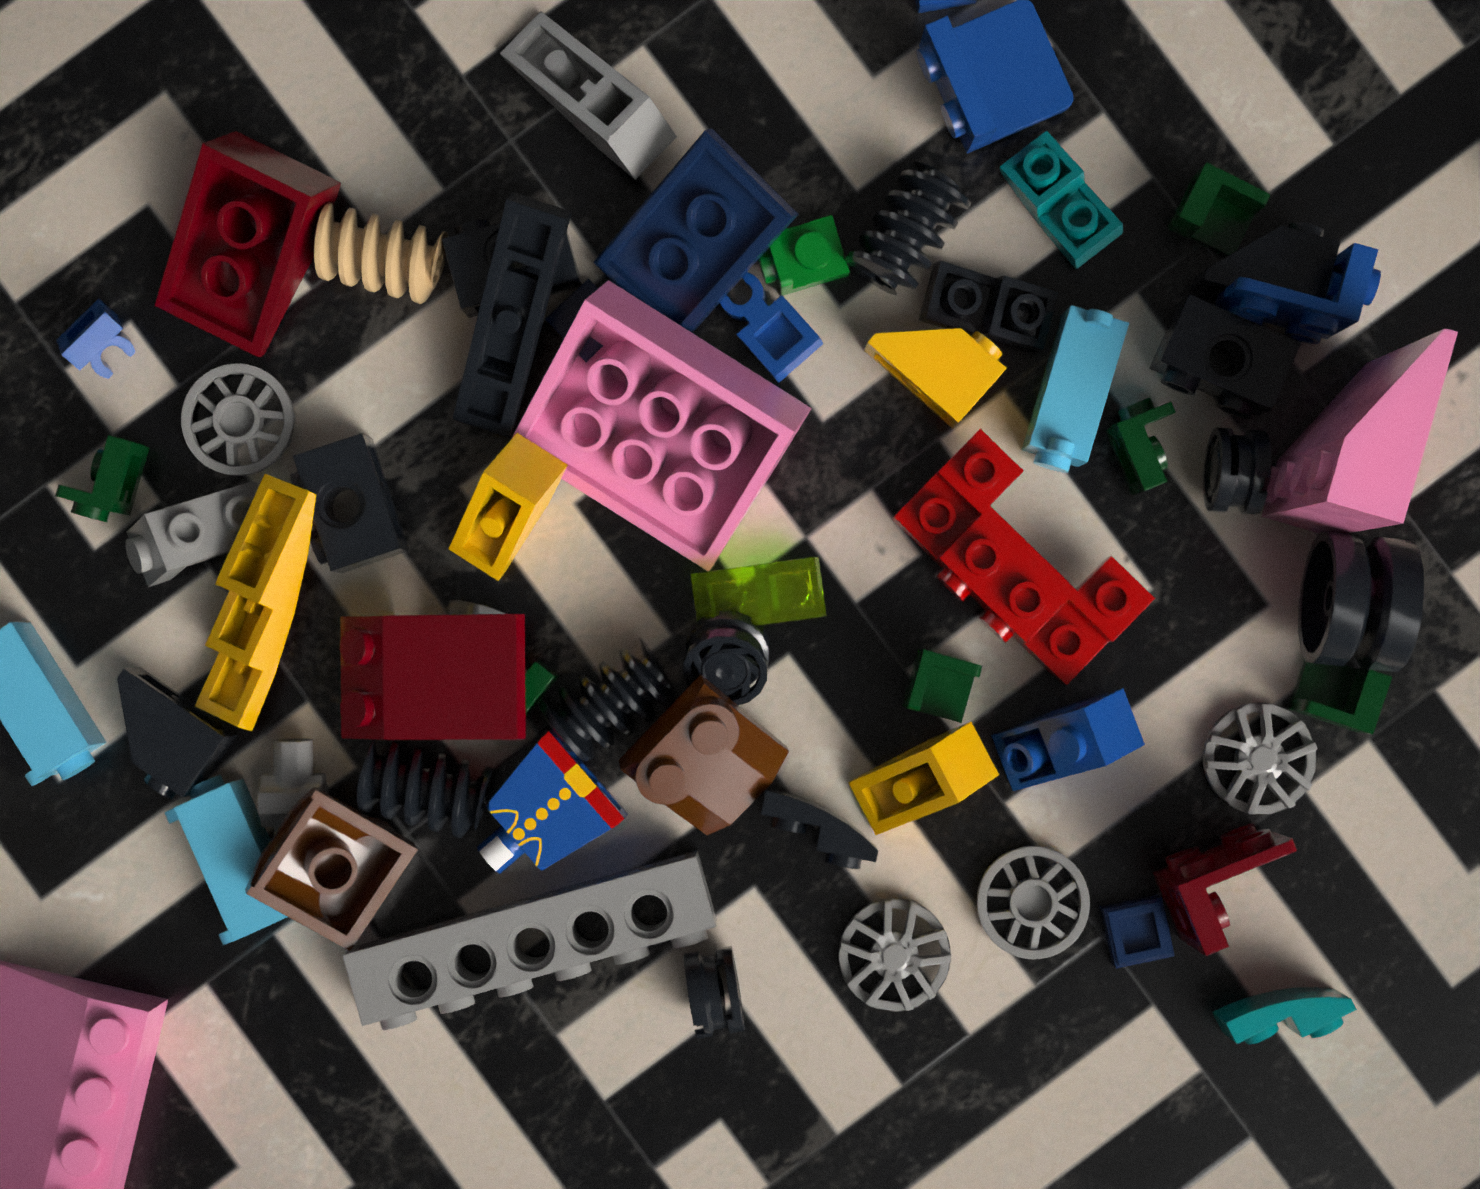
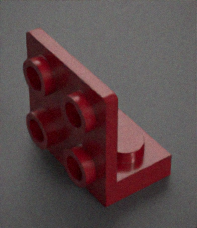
(1188, 873)

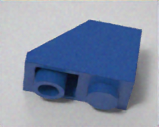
(1069, 740)

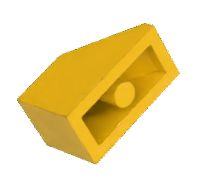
(940, 367)
(507, 505)
(924, 779)

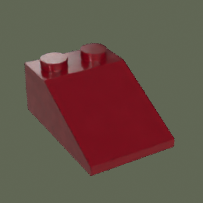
(243, 240)
(433, 677)

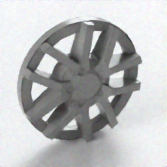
(237, 419)
(1260, 758)
(1033, 902)
(894, 954)

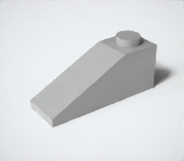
(590, 94)

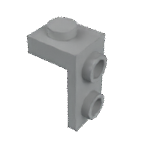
(187, 533)

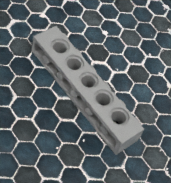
(378, 966)

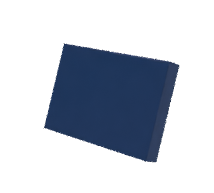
(696, 233)

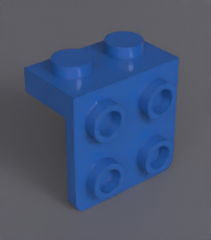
(994, 73)
(1307, 316)

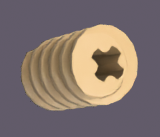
(377, 256)

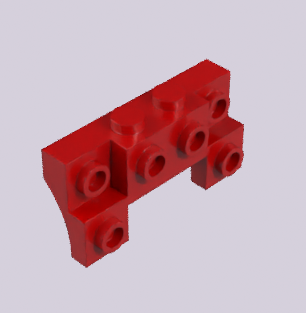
(1006, 574)

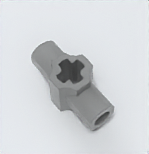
(289, 781)

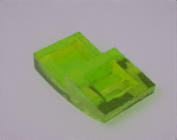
(763, 591)

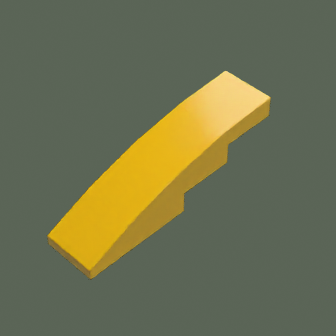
(264, 588)

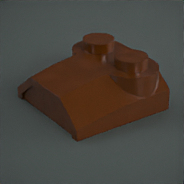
(704, 758)
(330, 867)

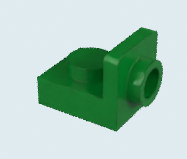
(805, 257)

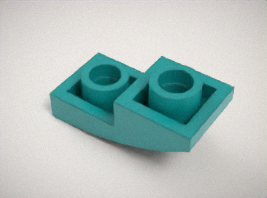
(1060, 200)
(1303, 1009)

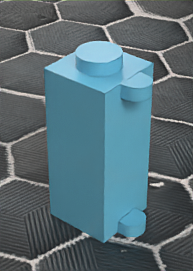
(1074, 388)
(42, 708)
(227, 844)

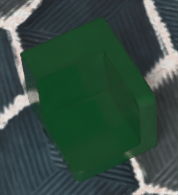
(1217, 209)
(940, 685)
(1341, 695)

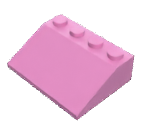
(660, 424)
(1366, 447)
(71, 1078)

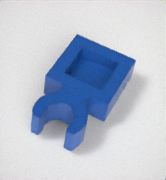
(774, 332)

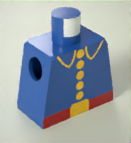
(548, 808)

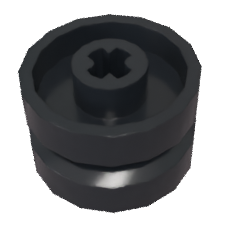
(1360, 601)

